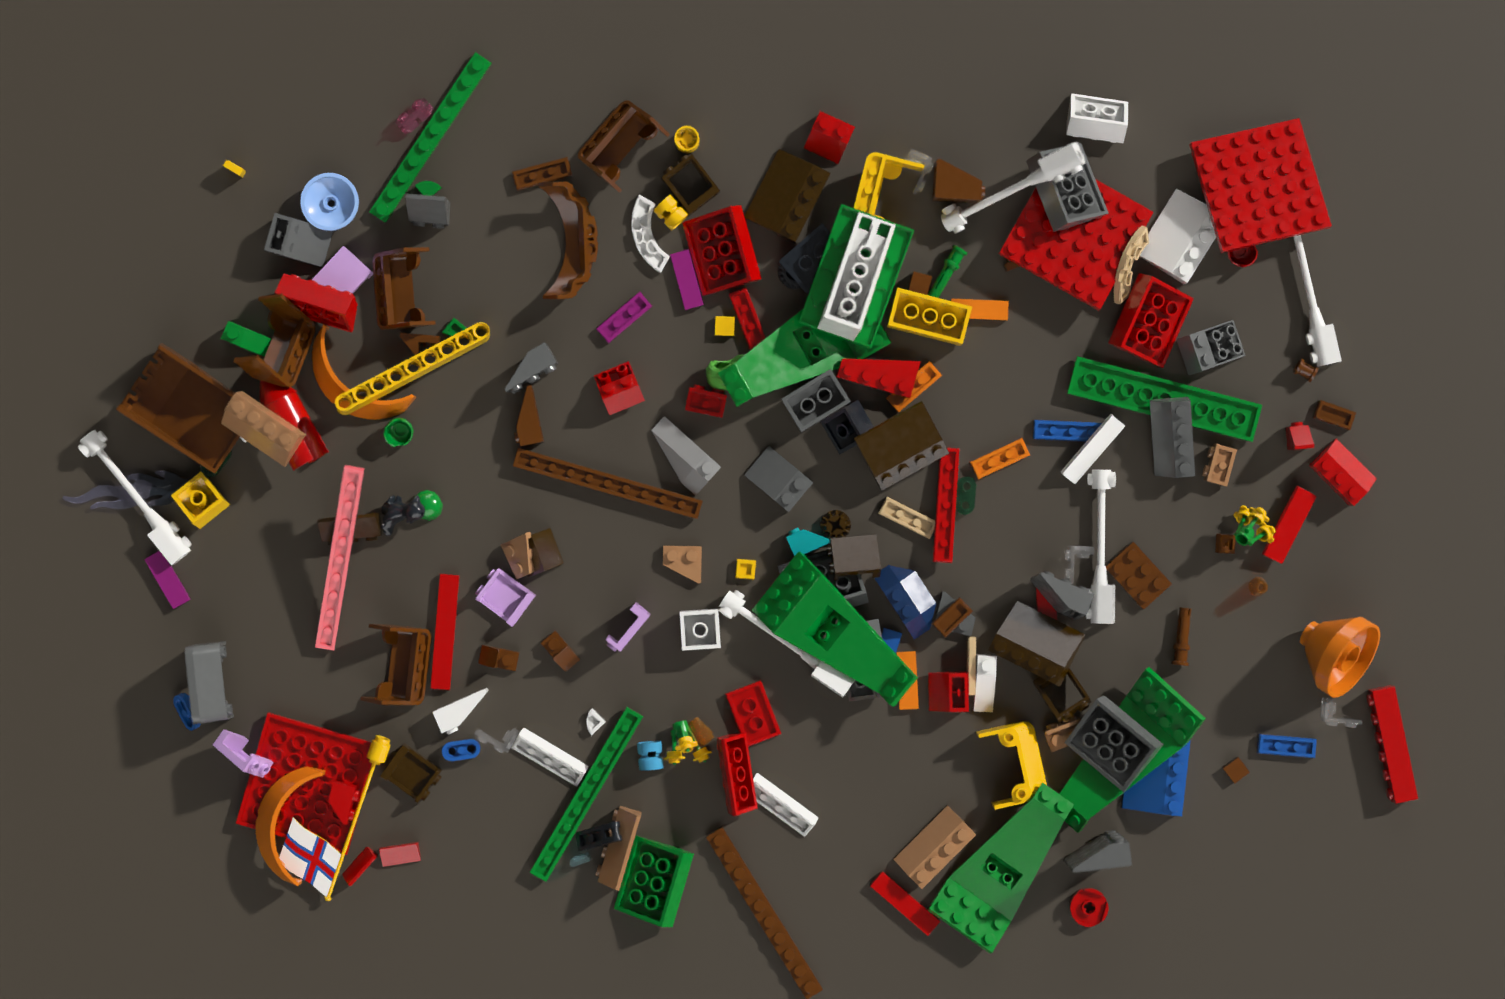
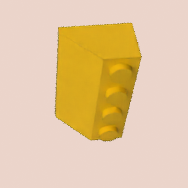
(929, 316)

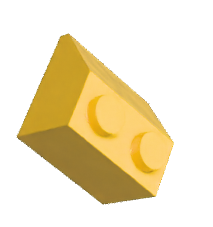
(200, 500)

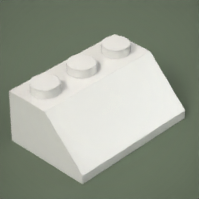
(1097, 118)

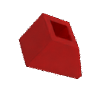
(342, 799)

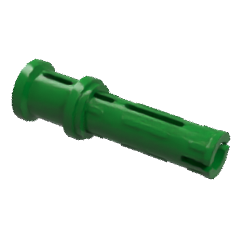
(951, 264)

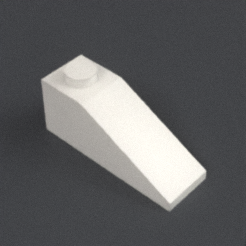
(985, 682)
(455, 713)

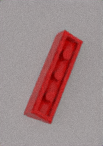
(1289, 524)

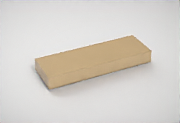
(907, 517)
(971, 664)

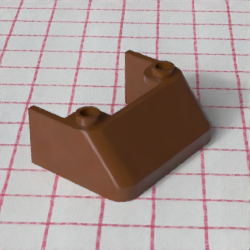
(616, 139)
(395, 289)
(288, 345)
(407, 666)

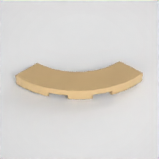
(1124, 275)

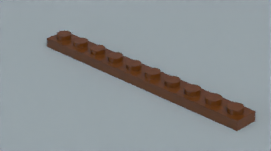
(607, 483)
(764, 913)

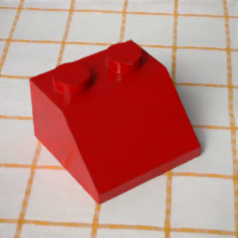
(829, 137)

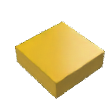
(234, 168)
(724, 326)
(745, 569)

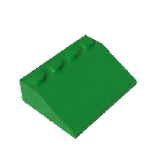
(653, 881)

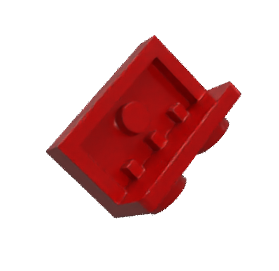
(705, 401)

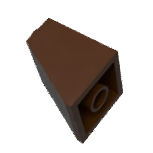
(955, 185)

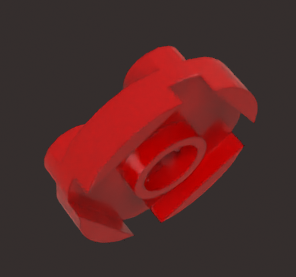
(1094, 916)

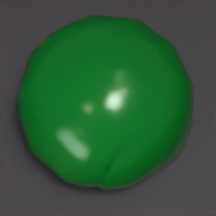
(398, 432)
(432, 504)

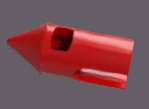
(287, 405)

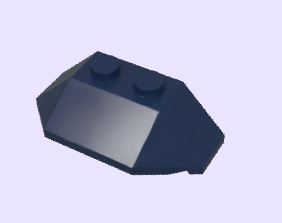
(908, 598)

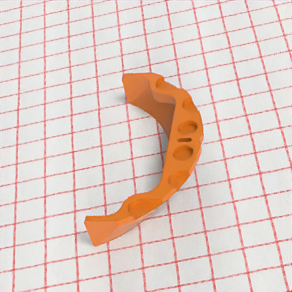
(333, 387)
(268, 816)

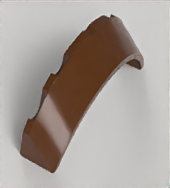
(580, 239)

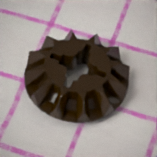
(834, 515)

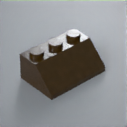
(366, 526)

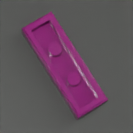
(686, 279)
(624, 317)
(167, 579)

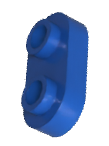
(183, 707)
(461, 748)

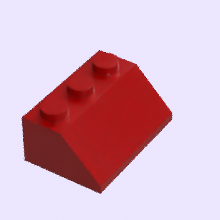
(1343, 473)

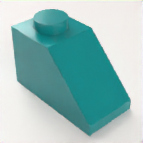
(805, 541)

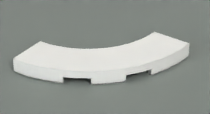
(643, 234)

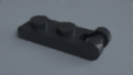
(598, 836)

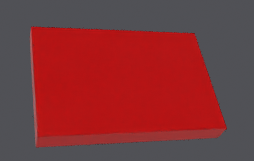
(753, 713)

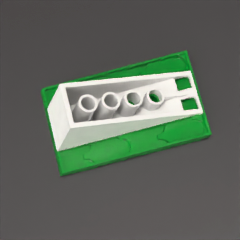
(856, 276)

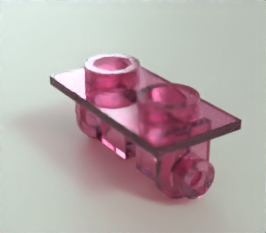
(419, 110)

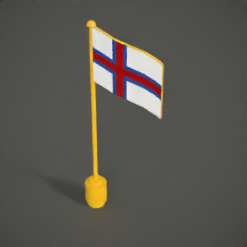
(313, 856)

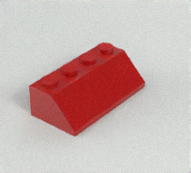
(320, 302)
(736, 773)

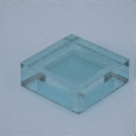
(580, 859)

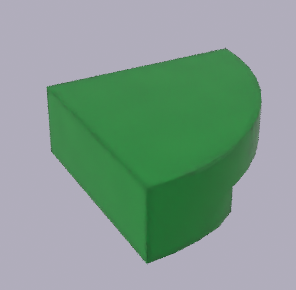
(428, 188)
(453, 328)

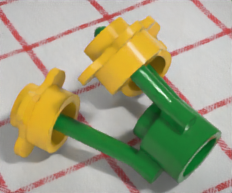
(1249, 517)
(685, 744)

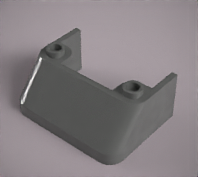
(207, 682)

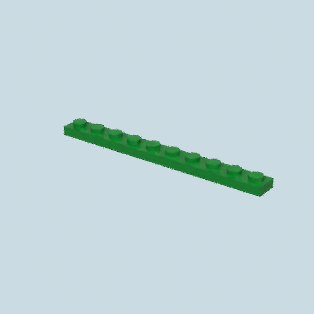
(430, 137)
(586, 794)

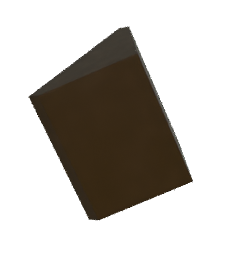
(544, 551)

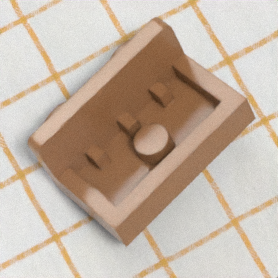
(1219, 464)

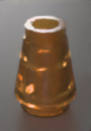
(1254, 584)
(701, 731)

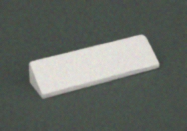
(1092, 448)
(549, 757)
(783, 806)

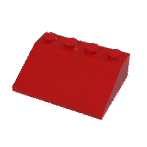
(721, 250)
(1151, 320)

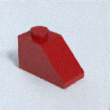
(1299, 436)

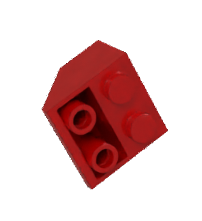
(619, 388)
(948, 691)

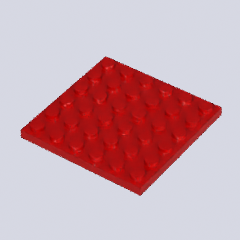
(1260, 185)
(1081, 257)
(300, 745)

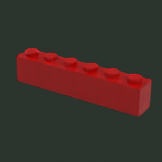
(1392, 743)

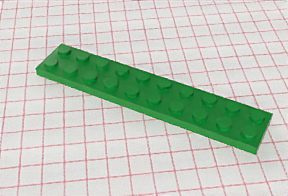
(1135, 390)

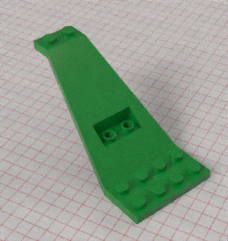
(790, 358)
(1158, 711)
(979, 899)

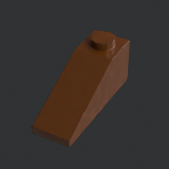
(528, 424)

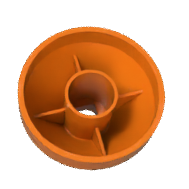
(1340, 652)

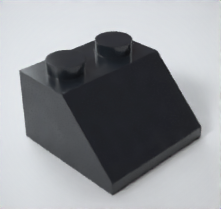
(847, 425)

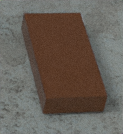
(1334, 415)
(952, 617)

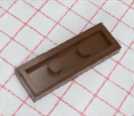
(542, 173)

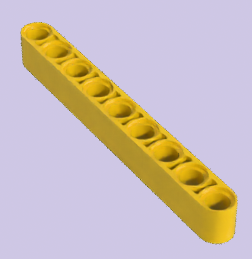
(406, 375)

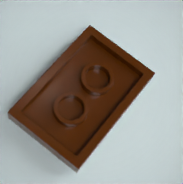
(1138, 575)

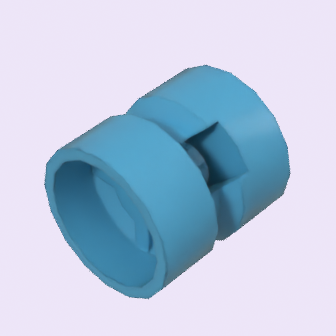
(650, 762)

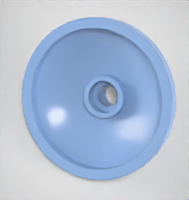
(324, 189)

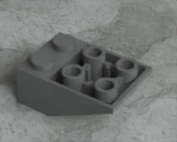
(298, 240)
(1210, 347)
(534, 364)
(1063, 596)

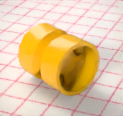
(687, 139)
(671, 212)

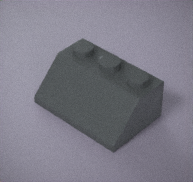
(816, 400)

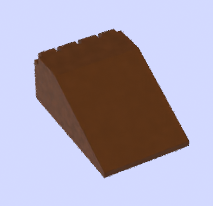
(182, 408)

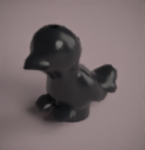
(396, 511)

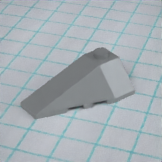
(687, 459)

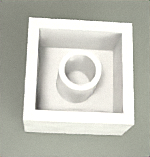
(700, 629)

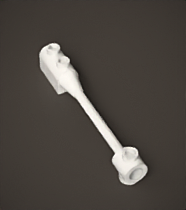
(1051, 168)
(1320, 336)
(164, 533)
(1103, 601)
(824, 673)

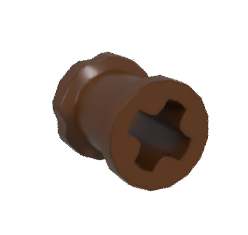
(1305, 370)

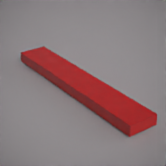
(946, 507)
(445, 631)

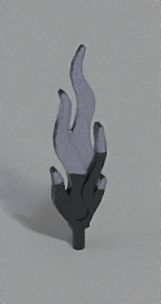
(145, 486)

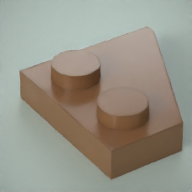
(519, 555)
(684, 560)

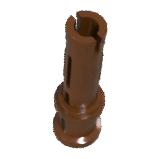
(1181, 646)

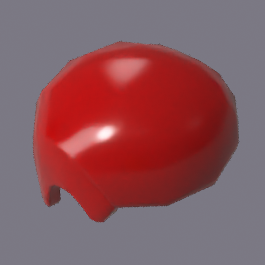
(1244, 256)

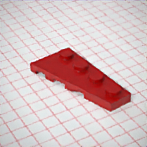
(886, 375)

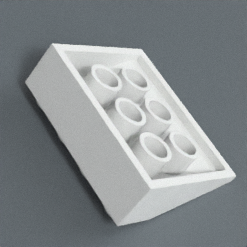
(1180, 237)

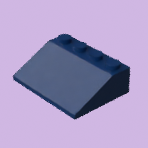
(1161, 789)

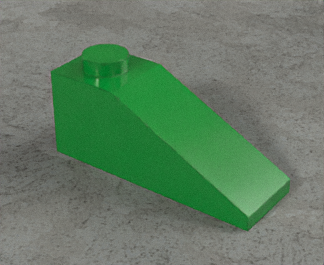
(246, 338)

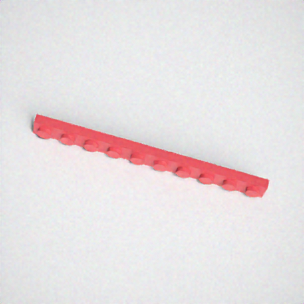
(339, 557)

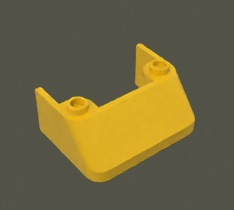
(875, 170)
(1024, 737)

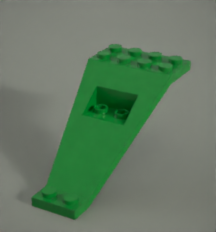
(804, 608)

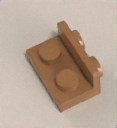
(1057, 734)

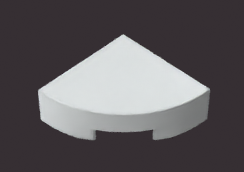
(594, 721)

